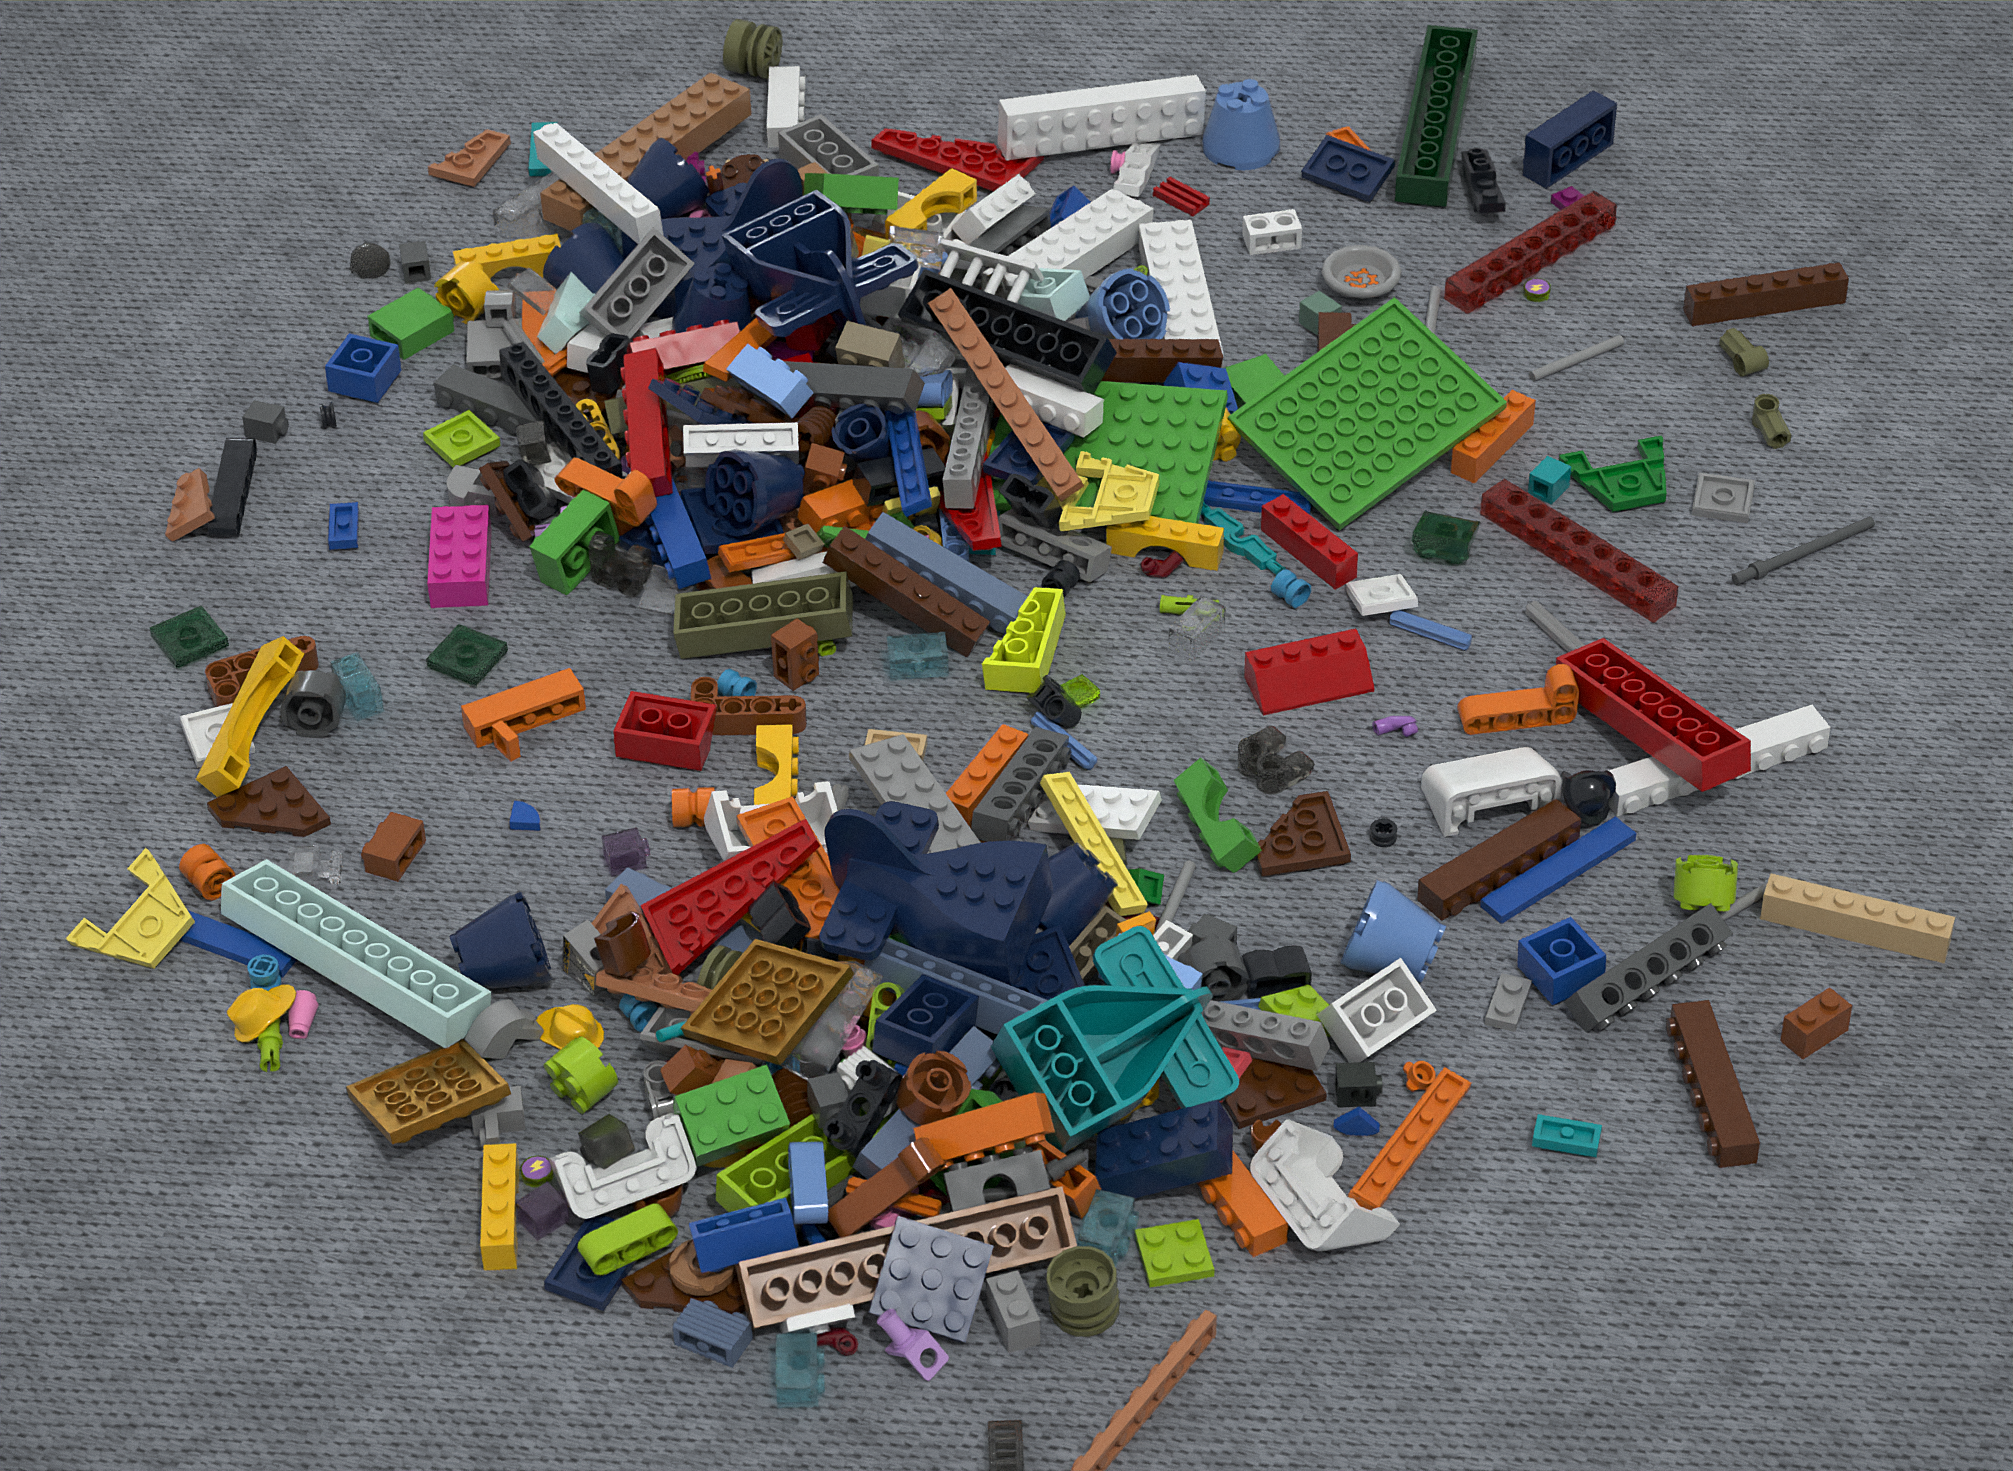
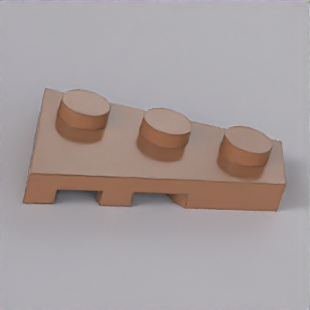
(474, 160)
(189, 505)

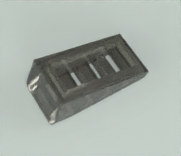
(1005, 1464)

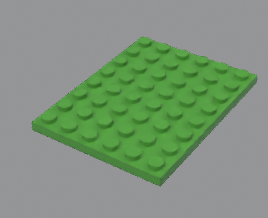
(1367, 413)
(1152, 429)

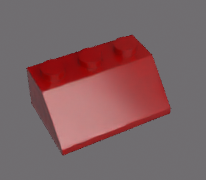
(665, 730)

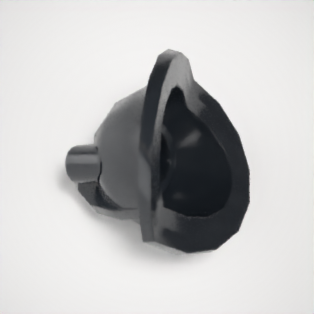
(1589, 794)

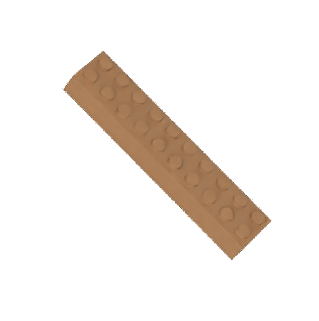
(687, 122)
(847, 1269)

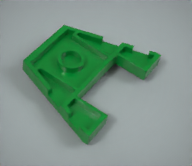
(1626, 483)

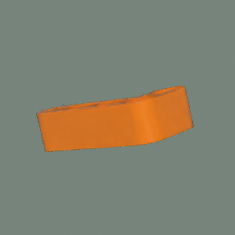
(629, 498)
(1523, 708)

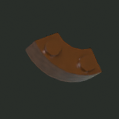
(623, 945)

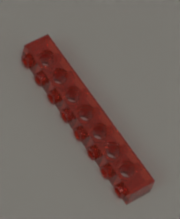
(1530, 252)
(1579, 550)

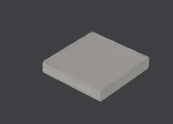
(1723, 497)

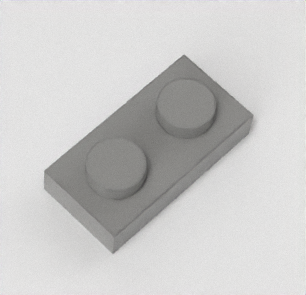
(1508, 1002)

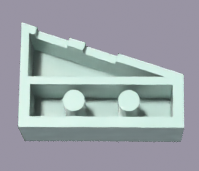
(563, 318)

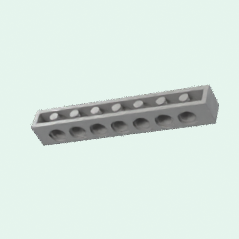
(968, 444)

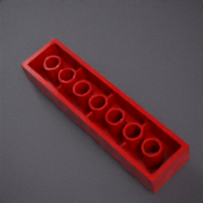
(1657, 716)

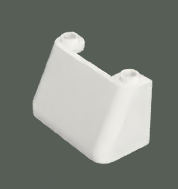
(1488, 781)
(727, 836)
(1297, 1177)
(631, 1178)

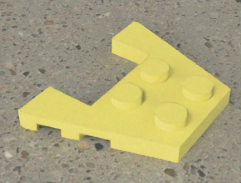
(1122, 497)
(148, 926)

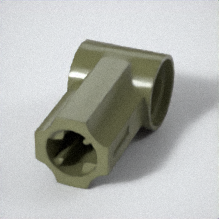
(1745, 356)
(1770, 421)

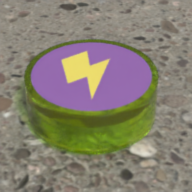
(1536, 290)
(536, 1171)

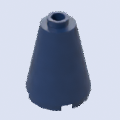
(862, 433)

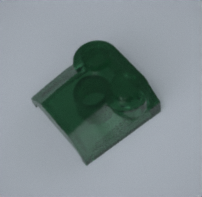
(1444, 537)

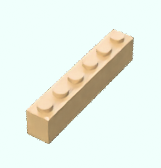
(1857, 918)

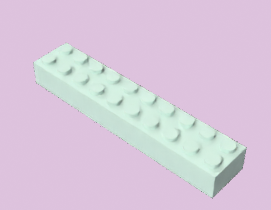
(354, 952)

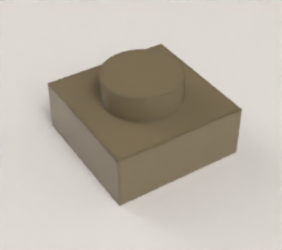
(803, 541)

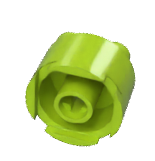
(1705, 881)
(580, 1074)

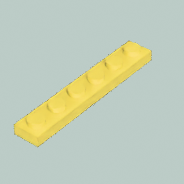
(1089, 833)

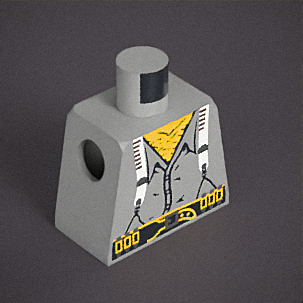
(582, 957)

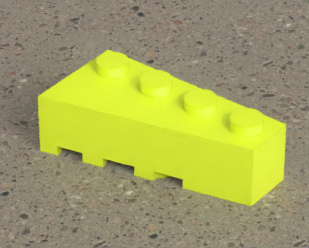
(1028, 645)

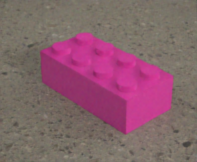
(459, 556)

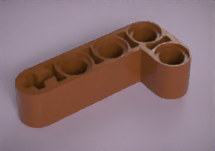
(228, 674)
(743, 713)
(886, 1187)

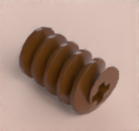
(815, 427)
(793, 1095)

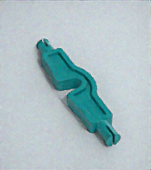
(1250, 547)

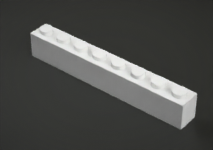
(596, 182)
(1772, 743)

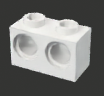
(1272, 232)

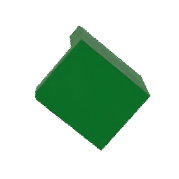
(1149, 884)

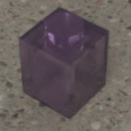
(625, 850)
(542, 1211)

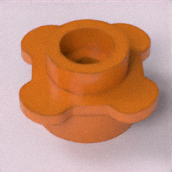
(1421, 1069)

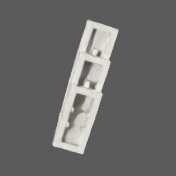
(1137, 168)

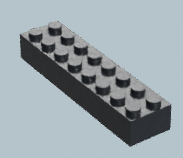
(1017, 333)

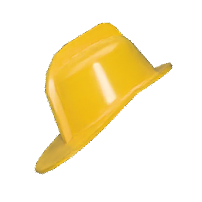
(258, 1009)
(568, 1023)

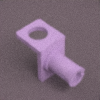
(910, 1344)

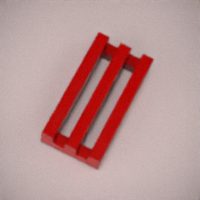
(1181, 196)

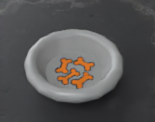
(1361, 271)

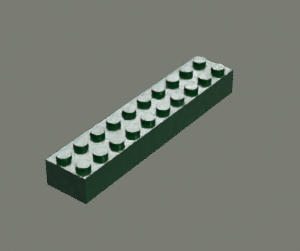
(1436, 116)

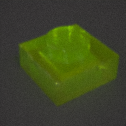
(1081, 690)

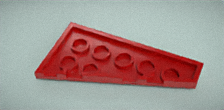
(969, 157)
(977, 524)
(709, 904)

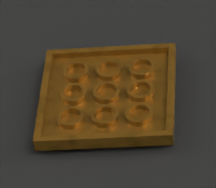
(767, 1001)
(428, 1091)

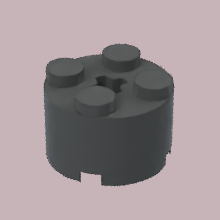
(313, 703)
(1221, 967)

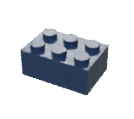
(925, 1019)

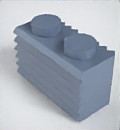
(712, 1332)

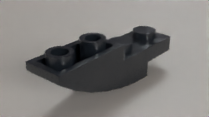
(1481, 181)

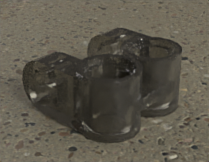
(613, 568)
(1272, 772)

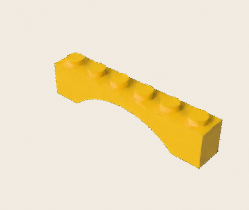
(229, 754)

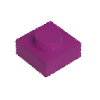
(1565, 197)

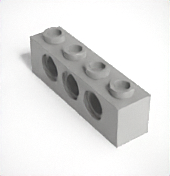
(1054, 545)
(1268, 1034)

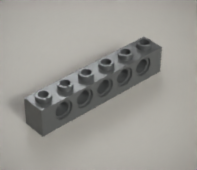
(1019, 786)
(1704, 926)

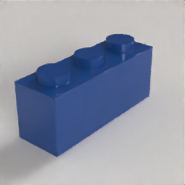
(743, 1235)

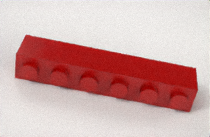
(646, 420)

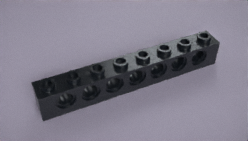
(550, 403)

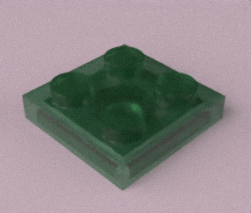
(189, 636)
(467, 654)

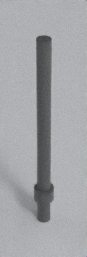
(1761, 568)

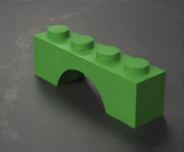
(1202, 793)

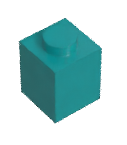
(1549, 480)

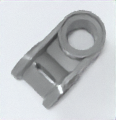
(657, 1093)

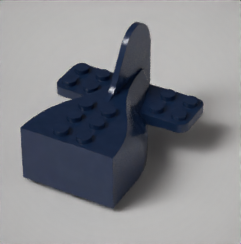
(701, 238)
(808, 265)
(956, 904)

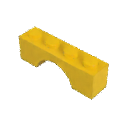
(949, 193)
(522, 253)
(1196, 543)
(775, 753)
(498, 1207)

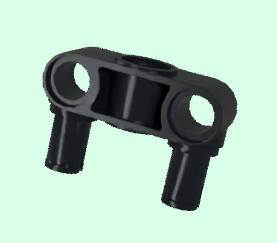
(874, 1085)

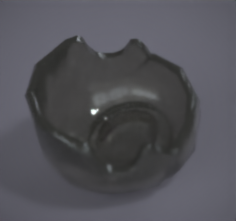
(369, 260)

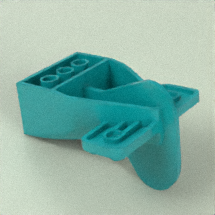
(1109, 1044)

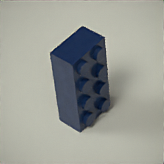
(1569, 139)
(1165, 1151)

